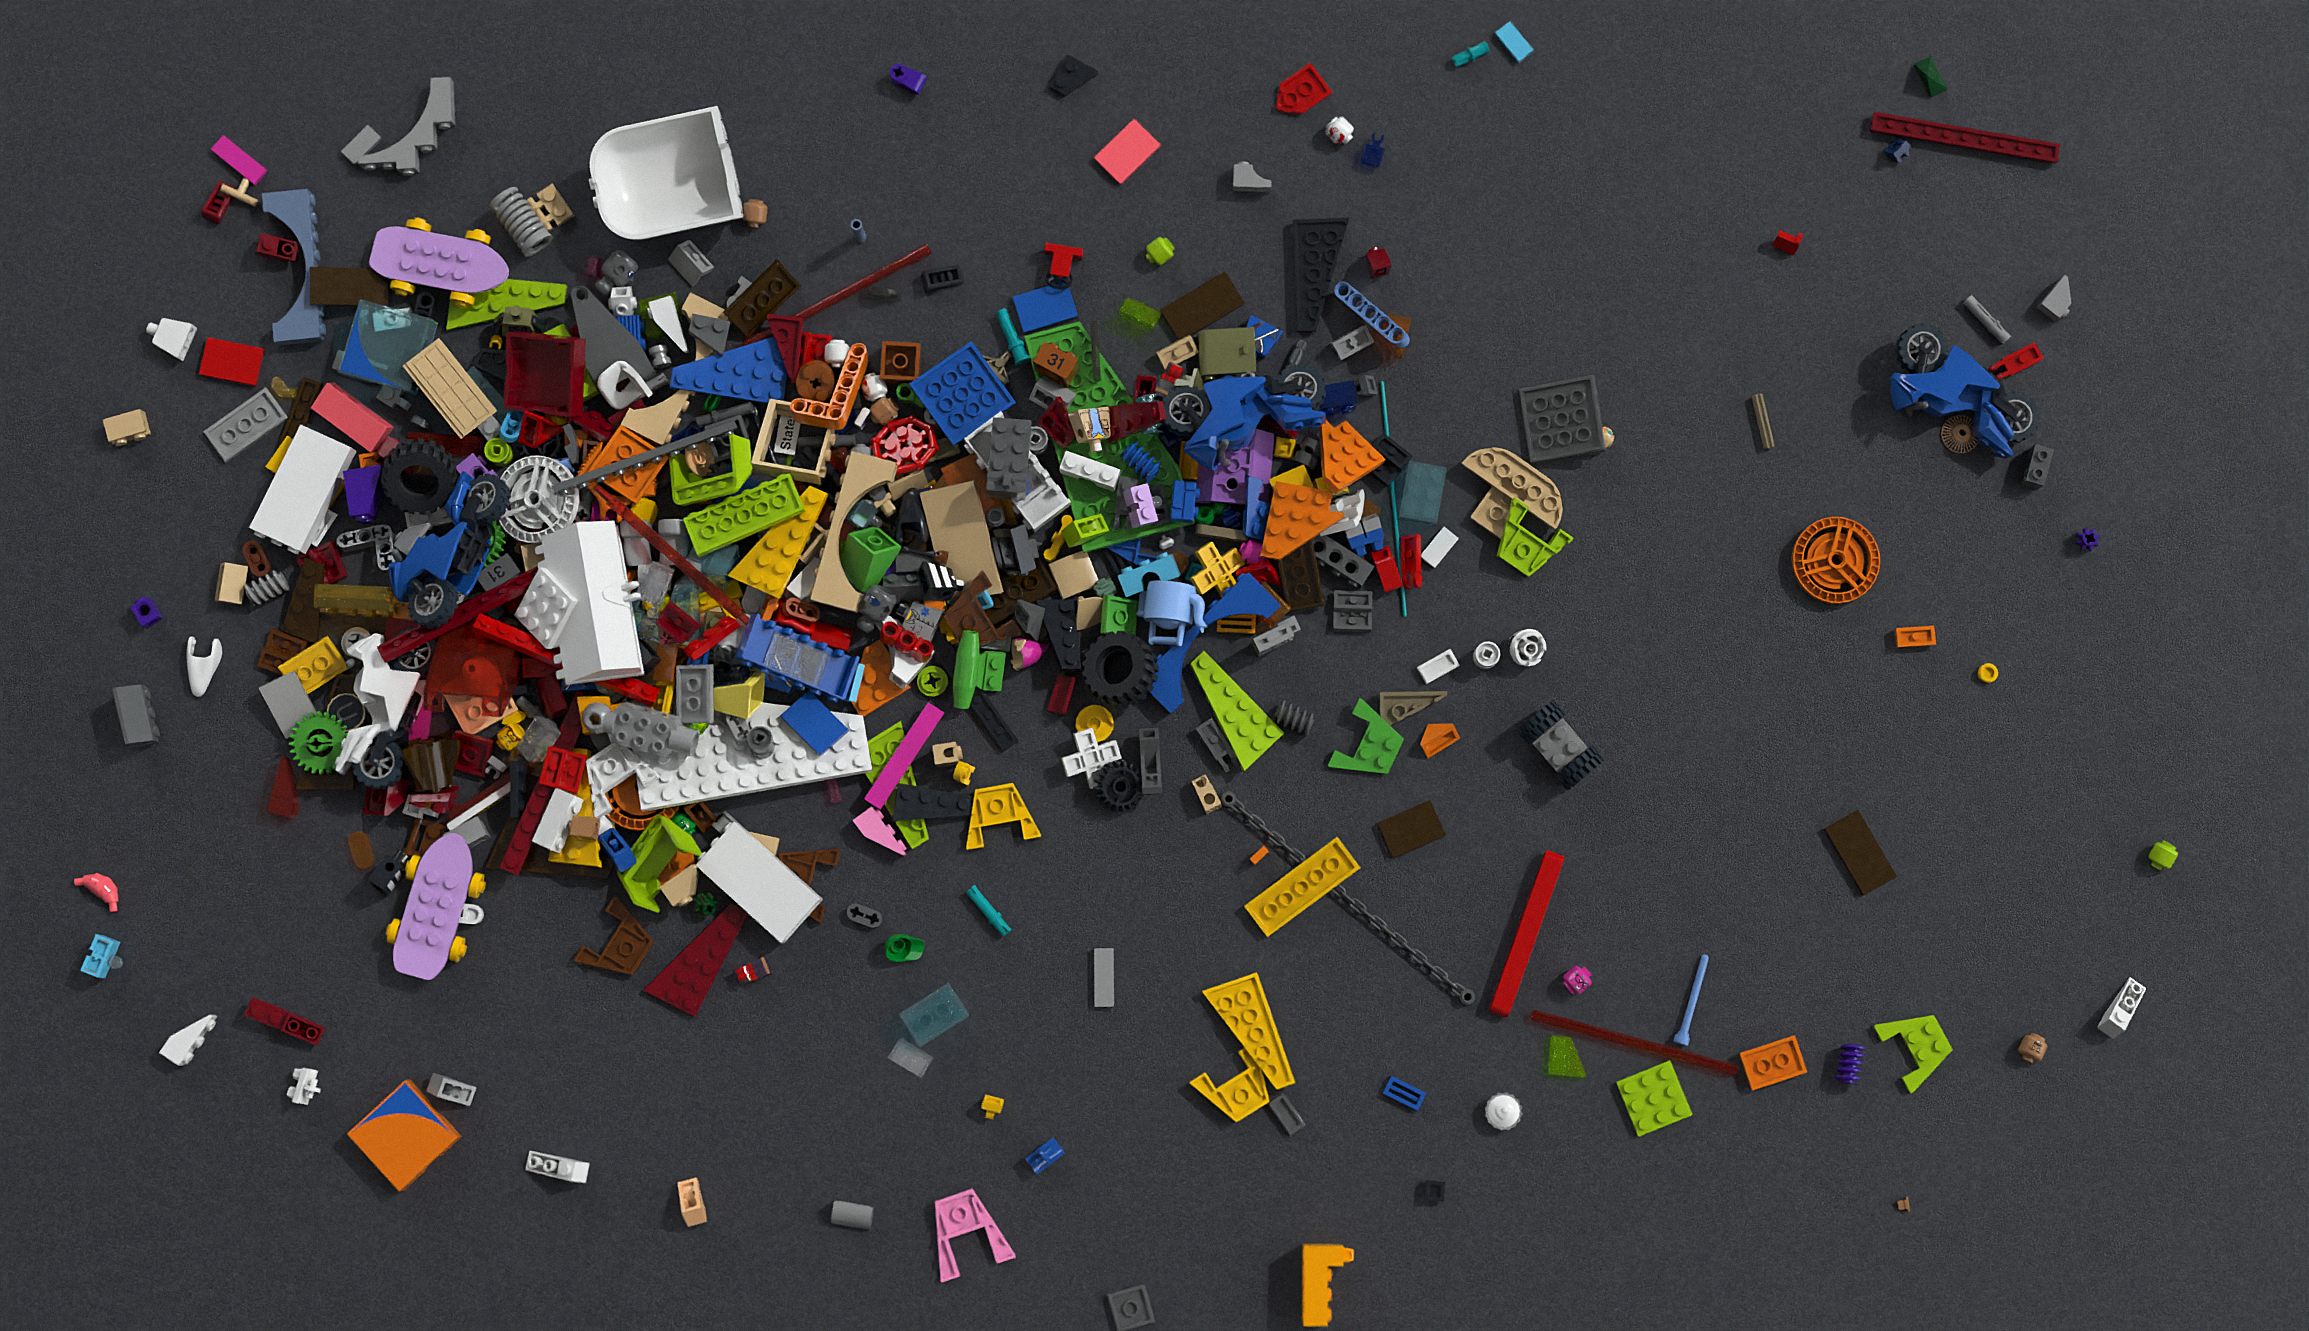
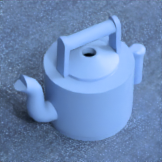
(1170, 607)

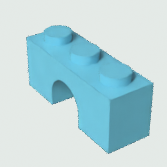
(1132, 579)

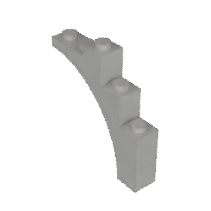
(423, 137)

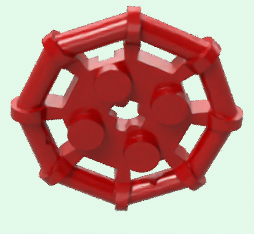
(906, 436)

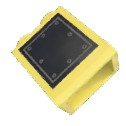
(740, 697)

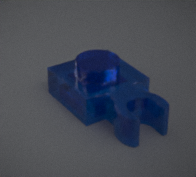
(1373, 153)

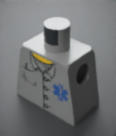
(921, 619)

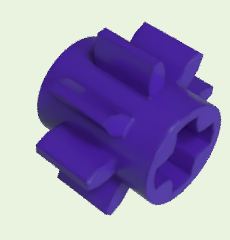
(2092, 539)

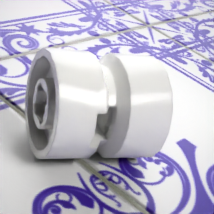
(1486, 655)

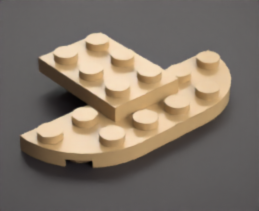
(1509, 479)

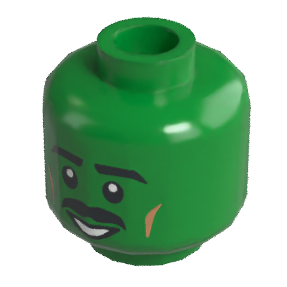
(684, 821)

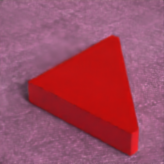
(1262, 572)

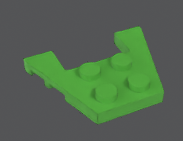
(1376, 748)

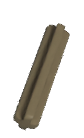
(1763, 422)

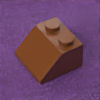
(671, 656)

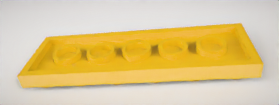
(1302, 886)

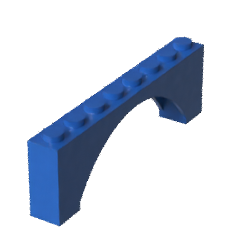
(1244, 598)

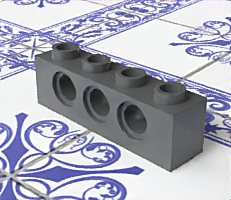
(1346, 557)

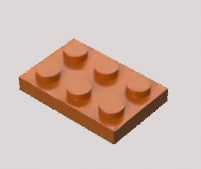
(1772, 1062)

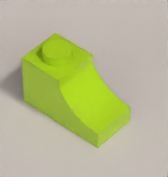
(1084, 530)

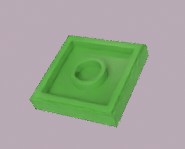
(1118, 615)

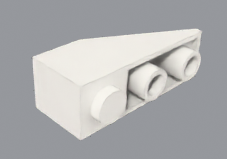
(2122, 1009)
(183, 1043)
(557, 1166)

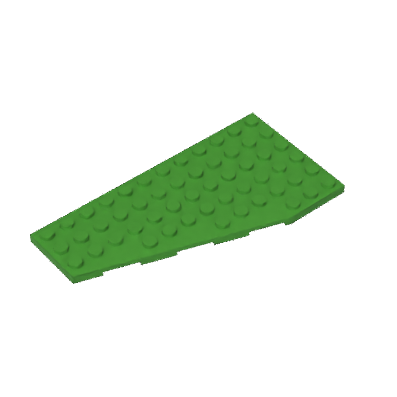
(1084, 494)

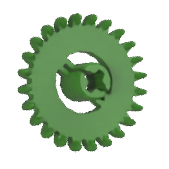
(302, 743)

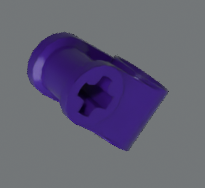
(910, 80)

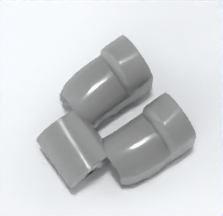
(638, 549)

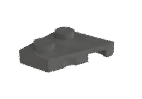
(710, 332)

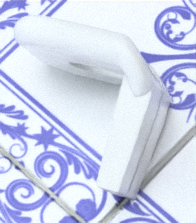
(615, 373)

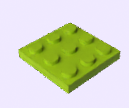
(1653, 1098)

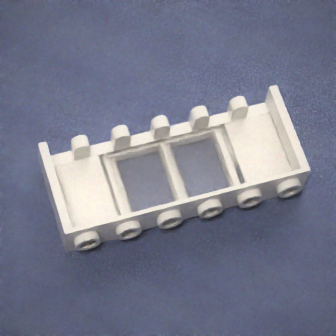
(1042, 496)

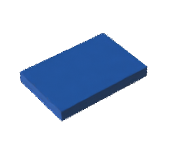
(1044, 307)
(814, 723)

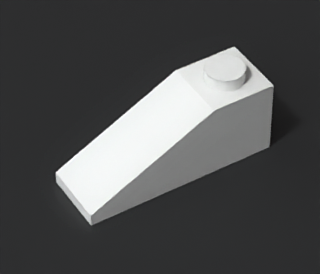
(667, 318)

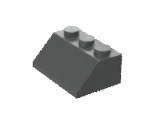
(136, 715)

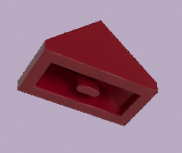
(1143, 385)

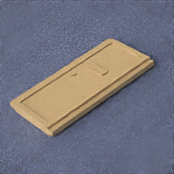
(449, 388)

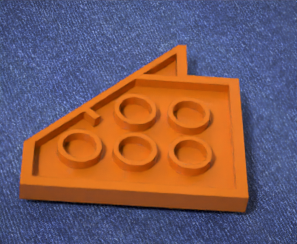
(1296, 518)

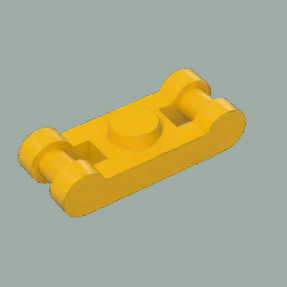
(1058, 540)

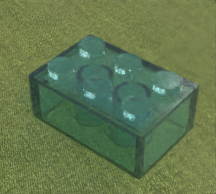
(1422, 493)
(934, 1015)

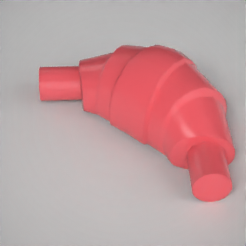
(102, 887)

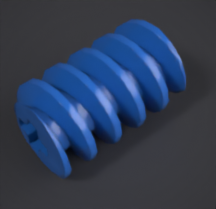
(1141, 462)

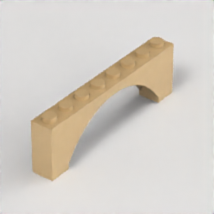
(657, 421)
(861, 476)

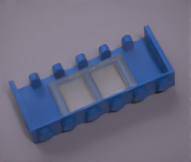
(796, 659)

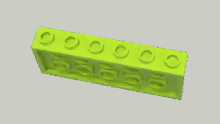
(744, 514)

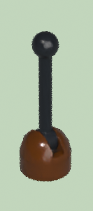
(940, 556)

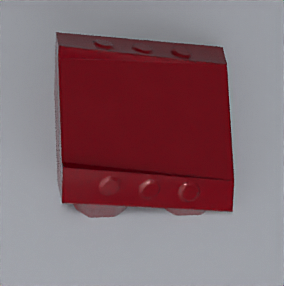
(437, 802)

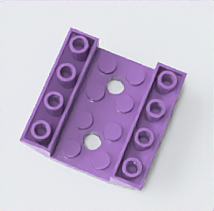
(1251, 460)

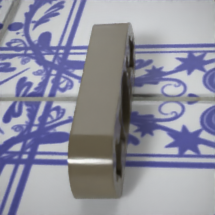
(1220, 533)

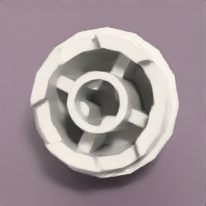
(1527, 647)

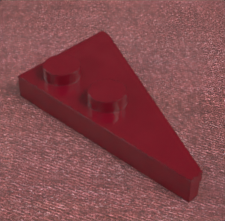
(788, 335)

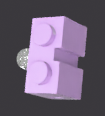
(1141, 505)

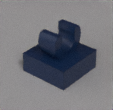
(1896, 149)

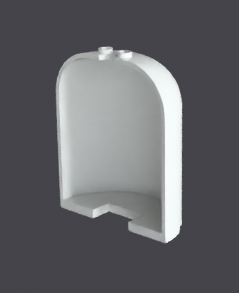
(665, 175)

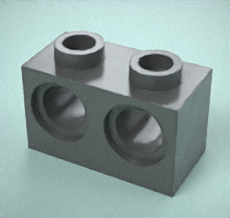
(2037, 466)

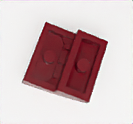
(329, 556)

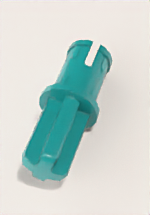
(1470, 54)

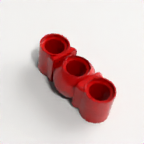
(912, 648)

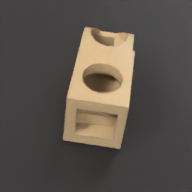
(1206, 794)

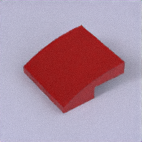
(813, 347)
(563, 769)

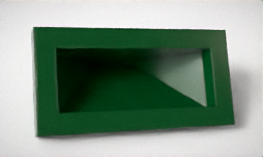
(1930, 77)

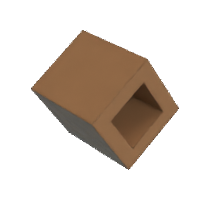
(584, 827)

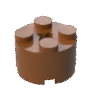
(806, 376)

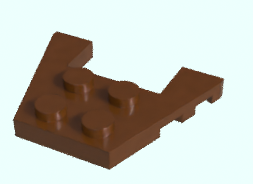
(968, 614)
(804, 864)
(626, 947)

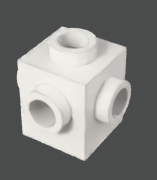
(622, 301)

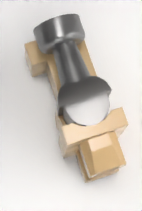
(882, 501)

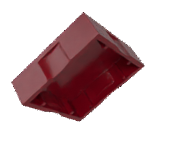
(544, 373)

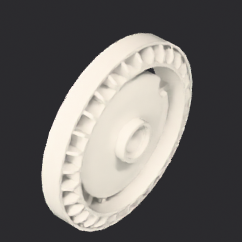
(548, 507)

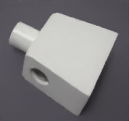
(172, 336)

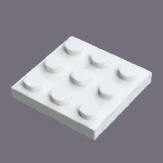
(545, 608)

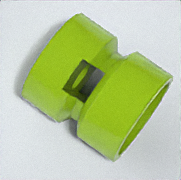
(499, 452)

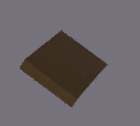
(1411, 829)

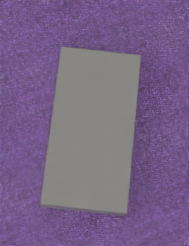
(246, 425)

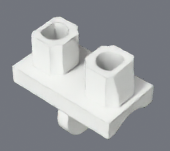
(305, 1087)

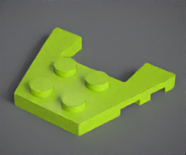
(1523, 548)
(1925, 1043)

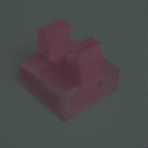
(594, 267)

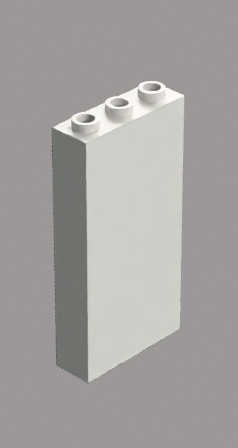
(302, 490)
(758, 881)

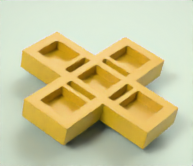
(1216, 569)

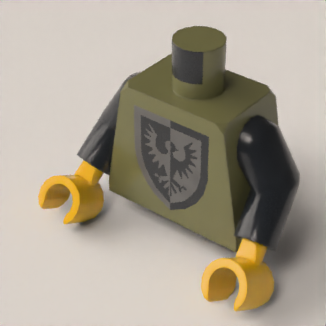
(516, 320)

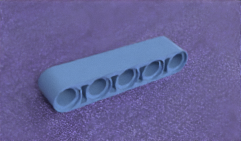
(1364, 311)

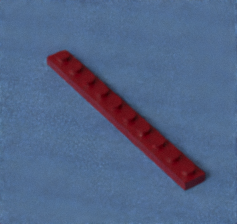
(1965, 137)
(463, 614)
(541, 795)

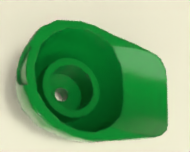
(905, 948)

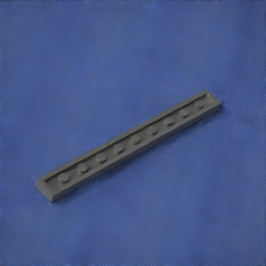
(637, 461)

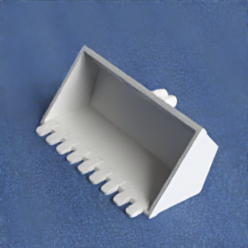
(601, 631)

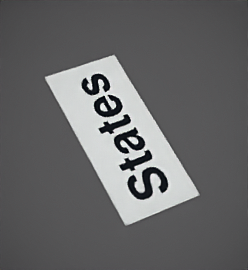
(787, 435)

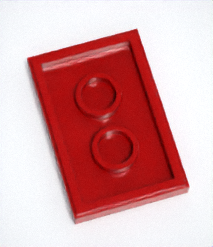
(231, 361)

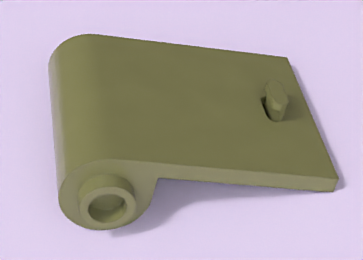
(1223, 352)

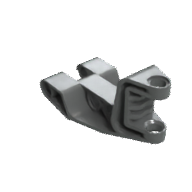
(606, 338)

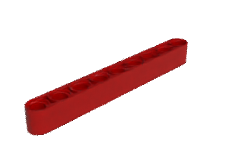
(1526, 933)

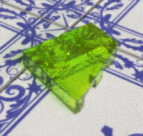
(1564, 1058)

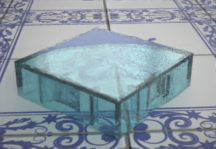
(382, 343)

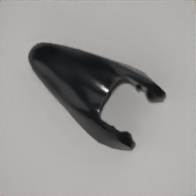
(912, 512)

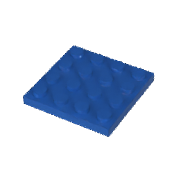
(962, 393)

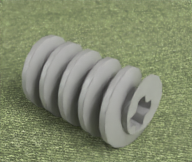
(266, 588)

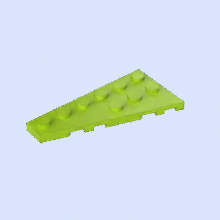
(1239, 717)

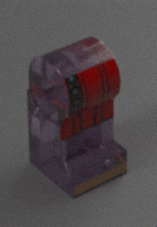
(753, 971)

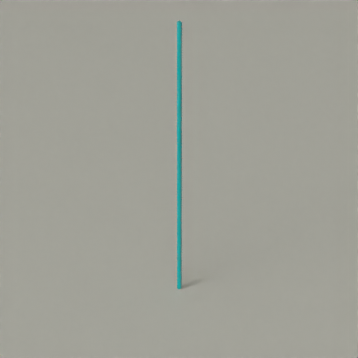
(1393, 503)

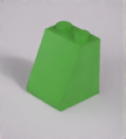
(868, 557)

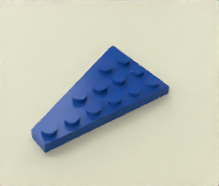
(743, 373)

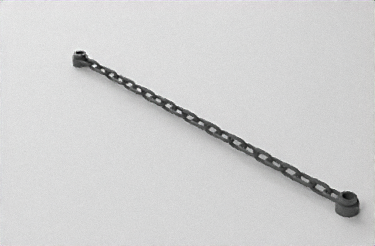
(1352, 901)

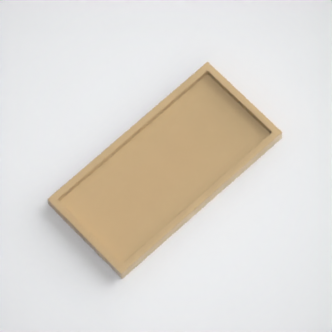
(960, 528)

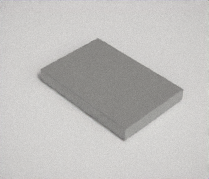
(694, 693)
(287, 701)

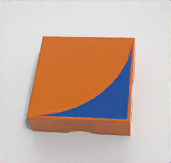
(404, 1135)

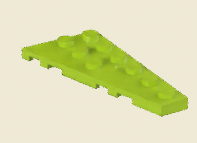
(510, 293)
(881, 750)

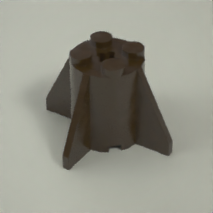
(431, 761)

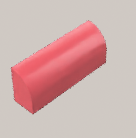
(352, 416)

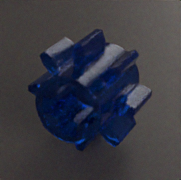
(1231, 518)

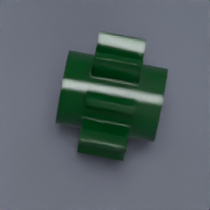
(705, 903)

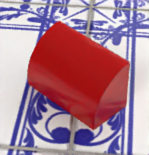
(833, 635)

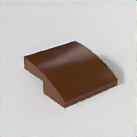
(279, 649)

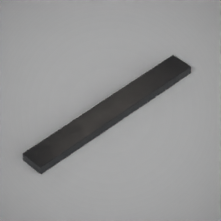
(980, 702)

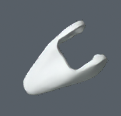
(202, 669)

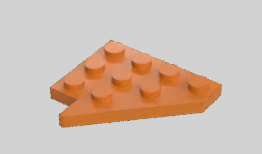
(1345, 456)

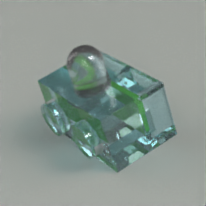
(863, 514)

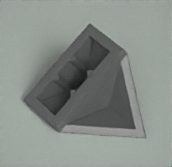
(1029, 617)

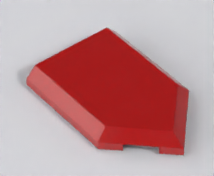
(1302, 91)

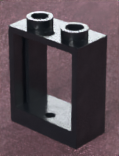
(1003, 553)

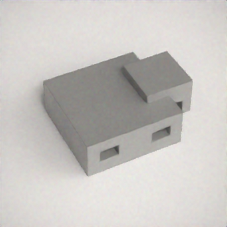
(1276, 637)

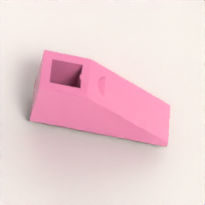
(873, 828)

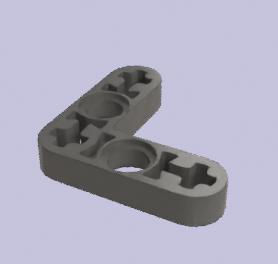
(380, 542)

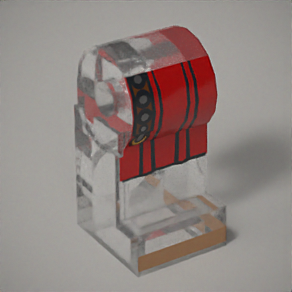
(1168, 379)

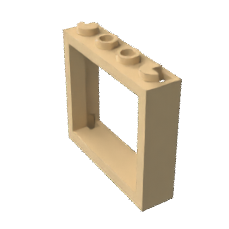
(775, 408)

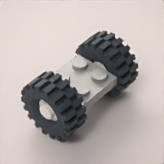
(1560, 745)

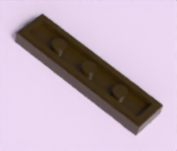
(301, 408)

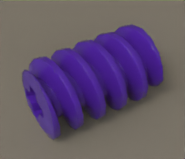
(1850, 1063)

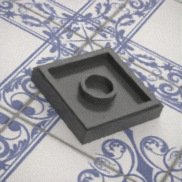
(1131, 1308)

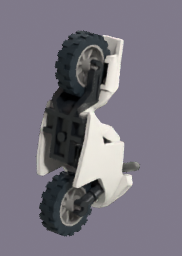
(393, 699)

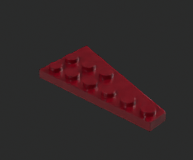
(693, 971)

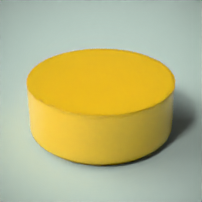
(1987, 673)

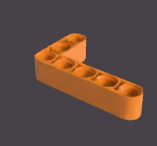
(851, 376)

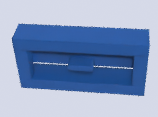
(1389, 1086)

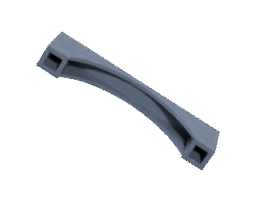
(303, 320)

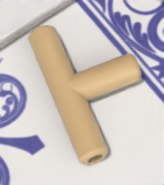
(240, 193)

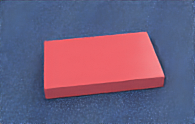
(1127, 151)

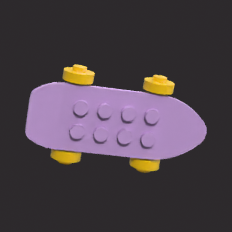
(437, 261)
(434, 908)

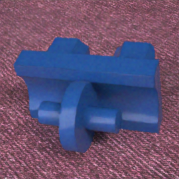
(1045, 1155)

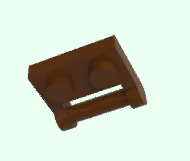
(432, 833)

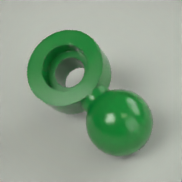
(1206, 513)

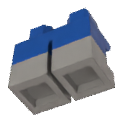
(1372, 531)

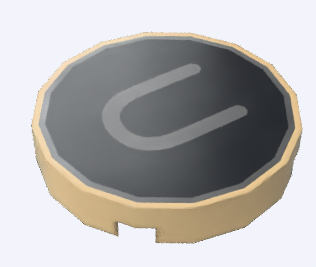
(349, 710)

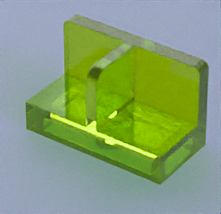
(1139, 313)

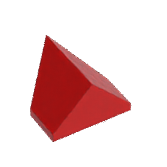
(536, 430)

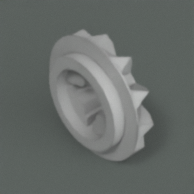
(353, 634)

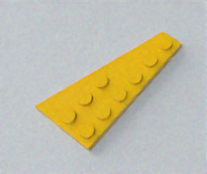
(778, 551)
(1248, 1016)

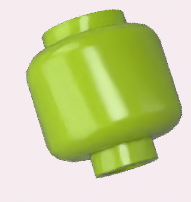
(1159, 251)
(2163, 855)

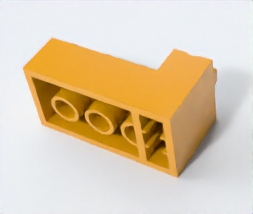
(1315, 1280)

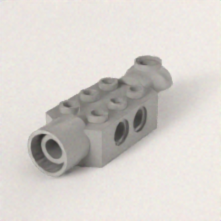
(642, 729)

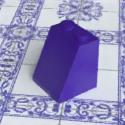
(364, 492)

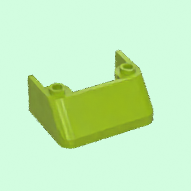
(692, 489)
(652, 853)

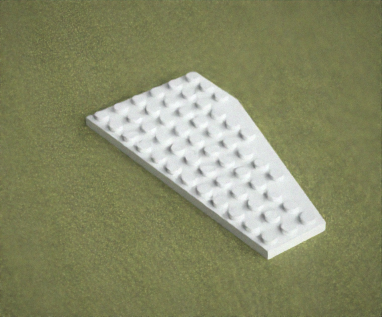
(729, 769)

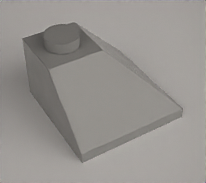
(405, 540)

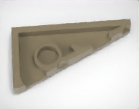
(1398, 705)

